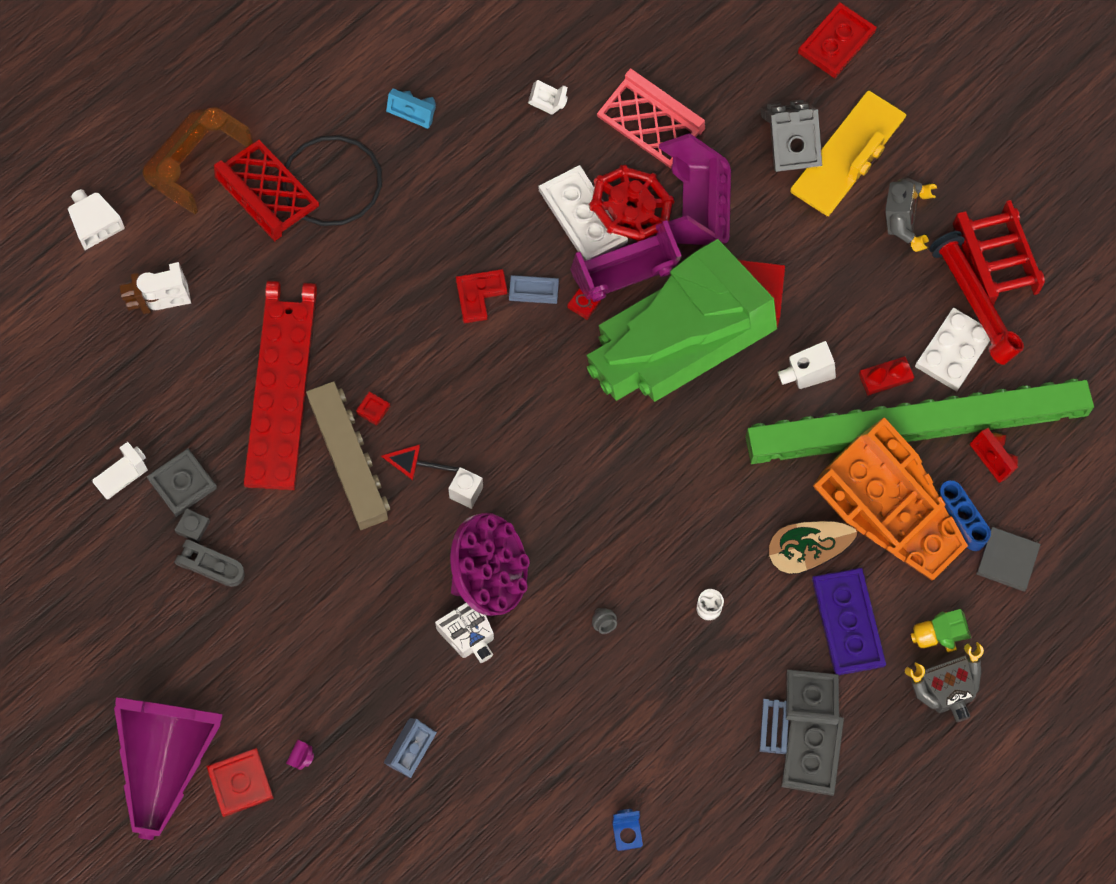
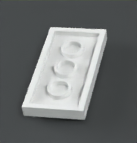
(569, 201)

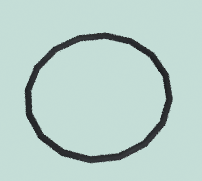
(379, 178)

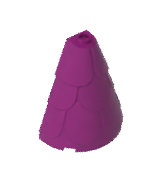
(159, 758)

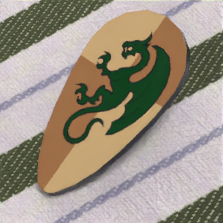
(809, 545)

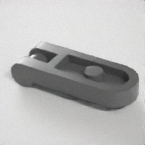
(211, 564)

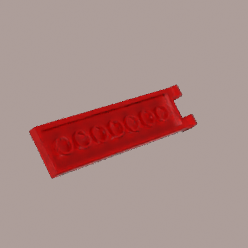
(280, 390)

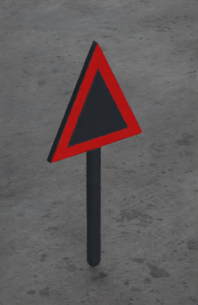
(407, 459)

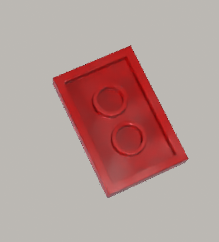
(837, 40)

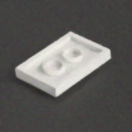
(954, 350)

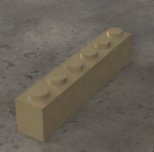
(347, 455)

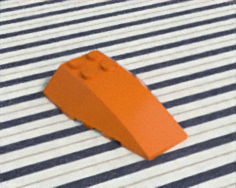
(892, 500)

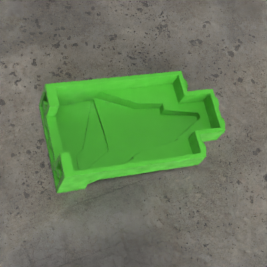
(685, 328)

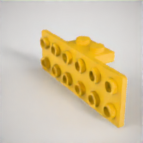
(849, 153)

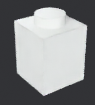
(465, 488)

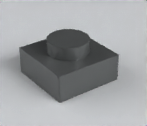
(192, 525)

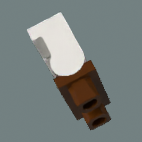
(156, 290)

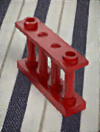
(974, 248)

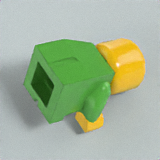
(945, 628)

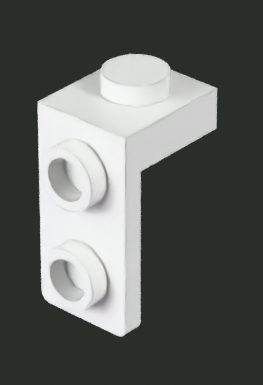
(122, 472)

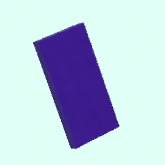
(848, 621)

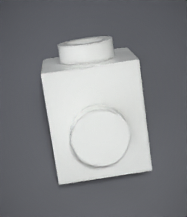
(547, 97)

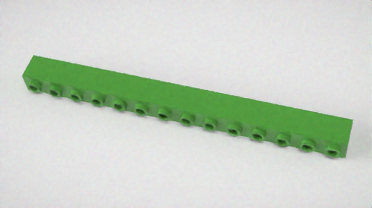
(922, 420)

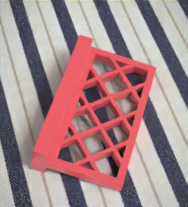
(659, 100)

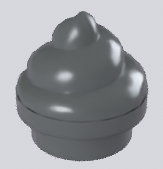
(604, 620)

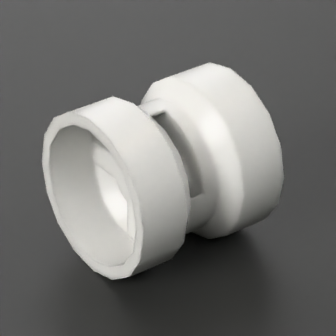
(707, 600)

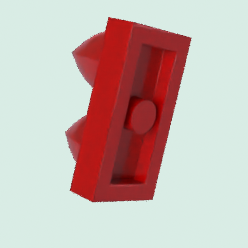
(886, 375)
(991, 451)

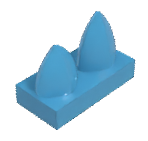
(411, 108)

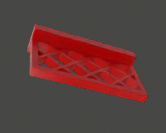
(251, 202)

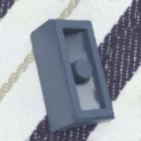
(410, 747)

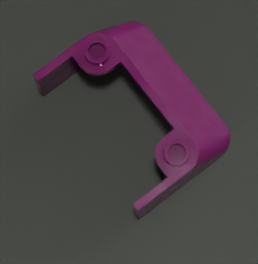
(705, 191)
(626, 265)

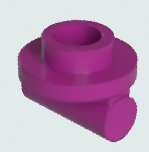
(301, 755)

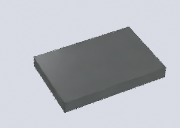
(812, 756)

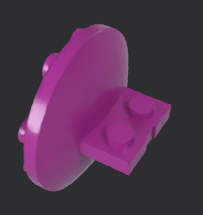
(488, 564)

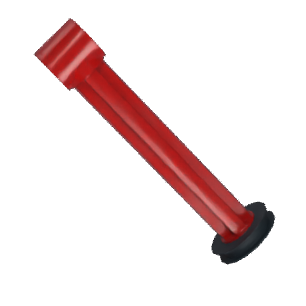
(1004, 343)

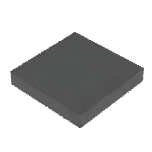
(181, 482)
(1008, 559)
(812, 697)

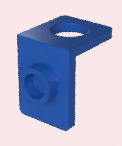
(627, 819)

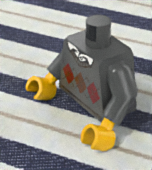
(902, 208)
(949, 684)

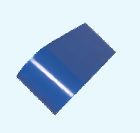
(962, 503)

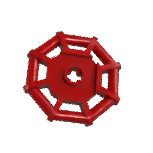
(630, 191)

